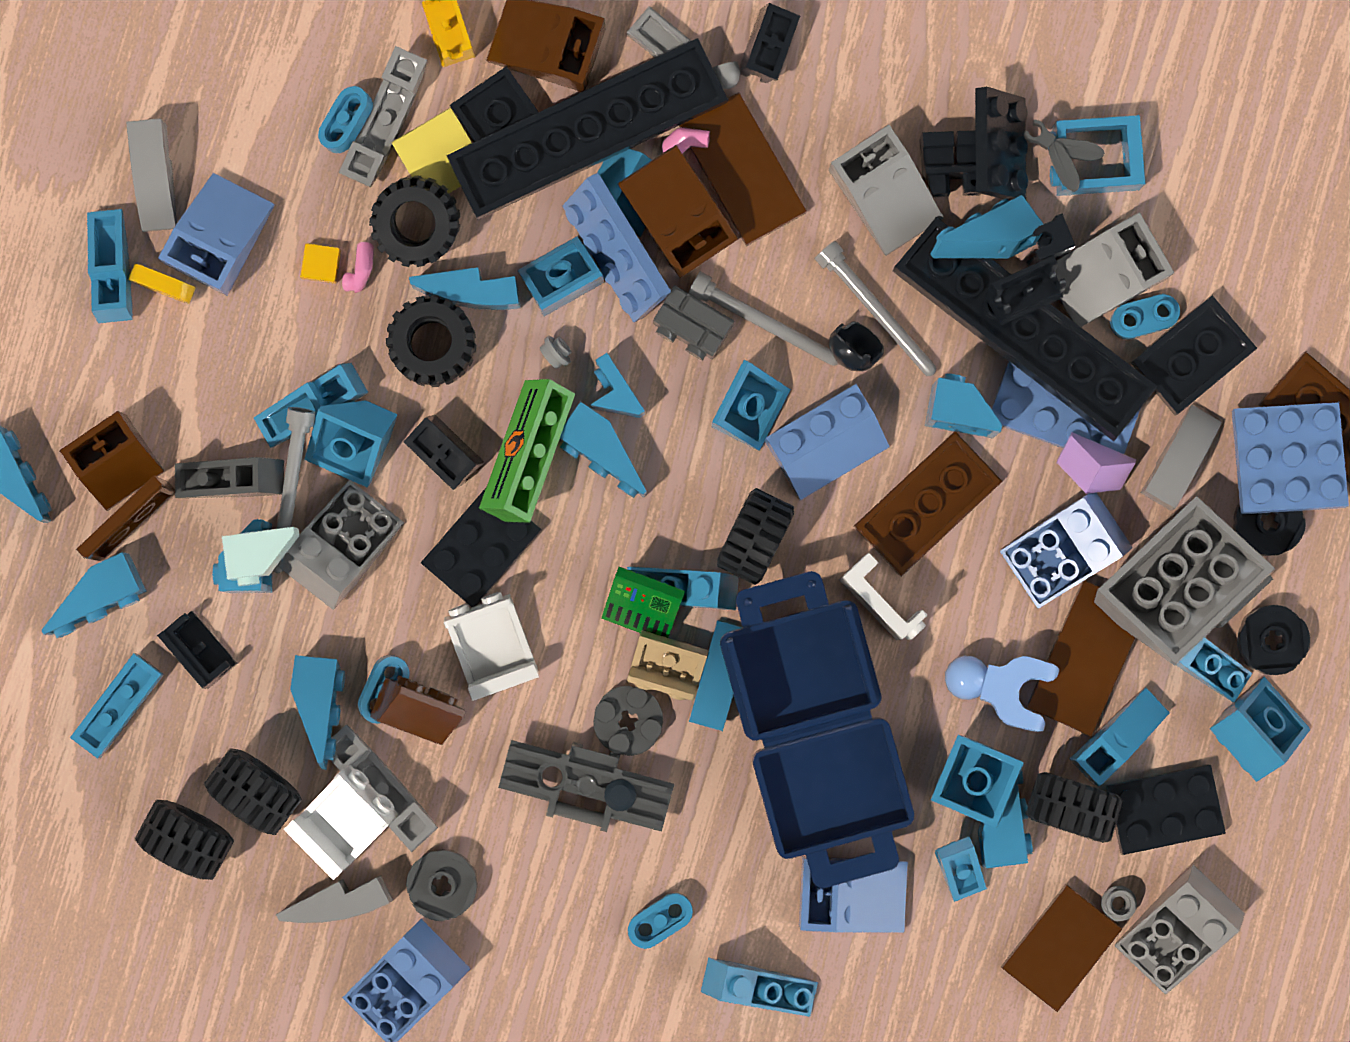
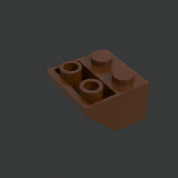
(112, 460)
(410, 709)

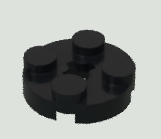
(1271, 541)
(1287, 654)

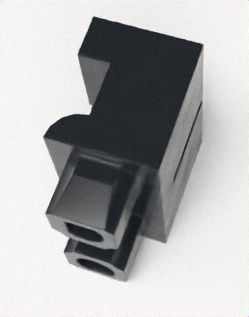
(939, 165)

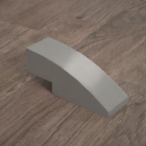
(152, 174)
(1181, 458)
(338, 903)

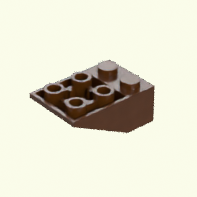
(547, 42)
(677, 211)

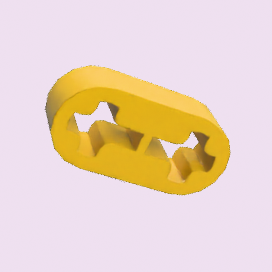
(162, 283)

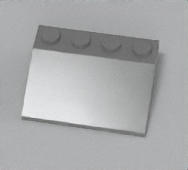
(1183, 582)

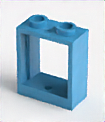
(1131, 148)

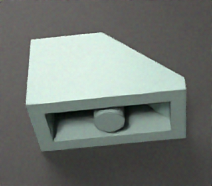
(256, 553)

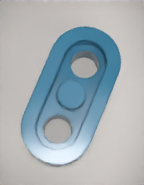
(345, 120)
(1145, 315)
(375, 682)
(661, 921)

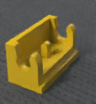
(448, 31)

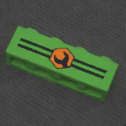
(527, 450)

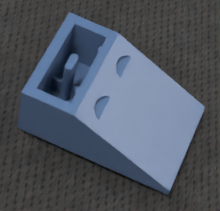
(216, 233)
(1066, 549)
(860, 905)
(406, 982)

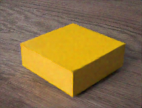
(320, 263)

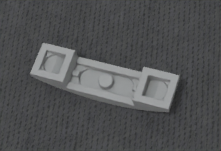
(387, 117)
(413, 822)

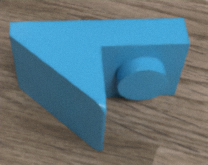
(621, 398)
(961, 868)

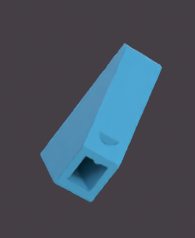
(995, 234)
(596, 440)
(18, 479)
(101, 588)
(701, 588)
(1215, 669)
(315, 695)
(1119, 738)
(1007, 842)
(758, 987)

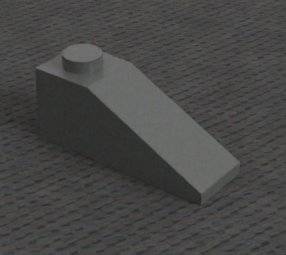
(229, 478)

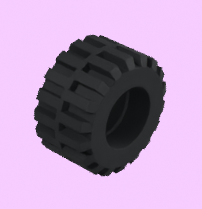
(388, 234)
(410, 320)
(755, 536)
(252, 791)
(1074, 807)
(184, 839)

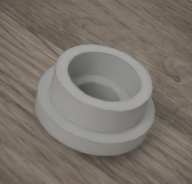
(556, 351)
(1126, 911)

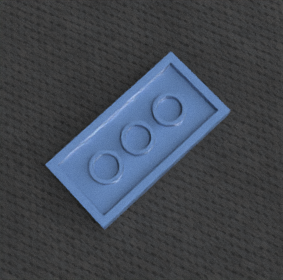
(615, 248)
(1035, 412)

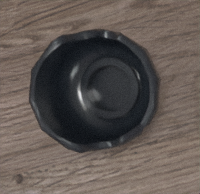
(855, 346)

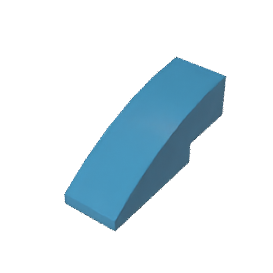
(109, 266)
(468, 290)
(335, 387)
(714, 689)

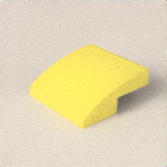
(427, 147)

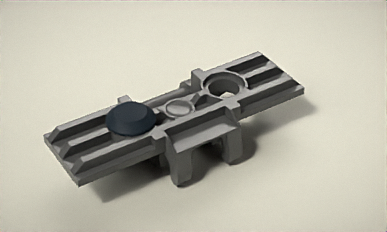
(589, 774)

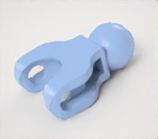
(1000, 686)

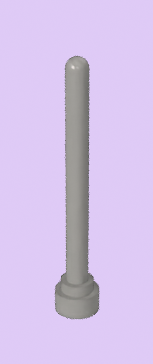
(833, 259)
(706, 290)
(299, 424)

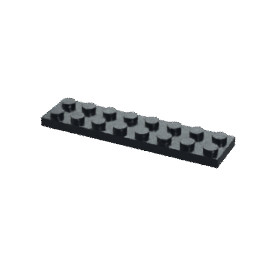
(587, 129)
(1039, 344)

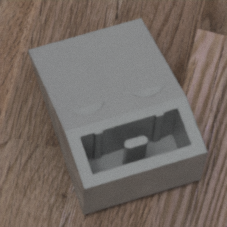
(885, 190)
(1111, 270)
(340, 544)
(1181, 930)

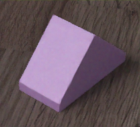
(1094, 465)

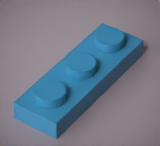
(116, 705)

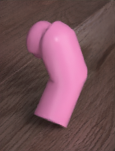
(685, 138)
(363, 268)

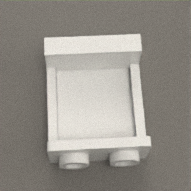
(876, 605)
(491, 645)
(342, 821)

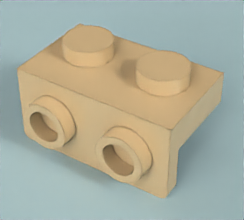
(667, 666)

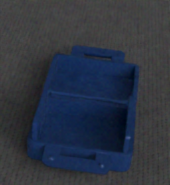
(825, 762)

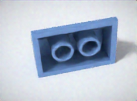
(827, 442)

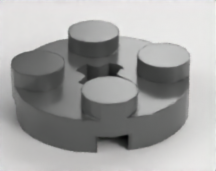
(646, 728)
(423, 893)

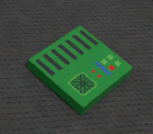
(642, 603)

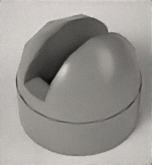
(728, 74)

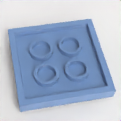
(1290, 458)

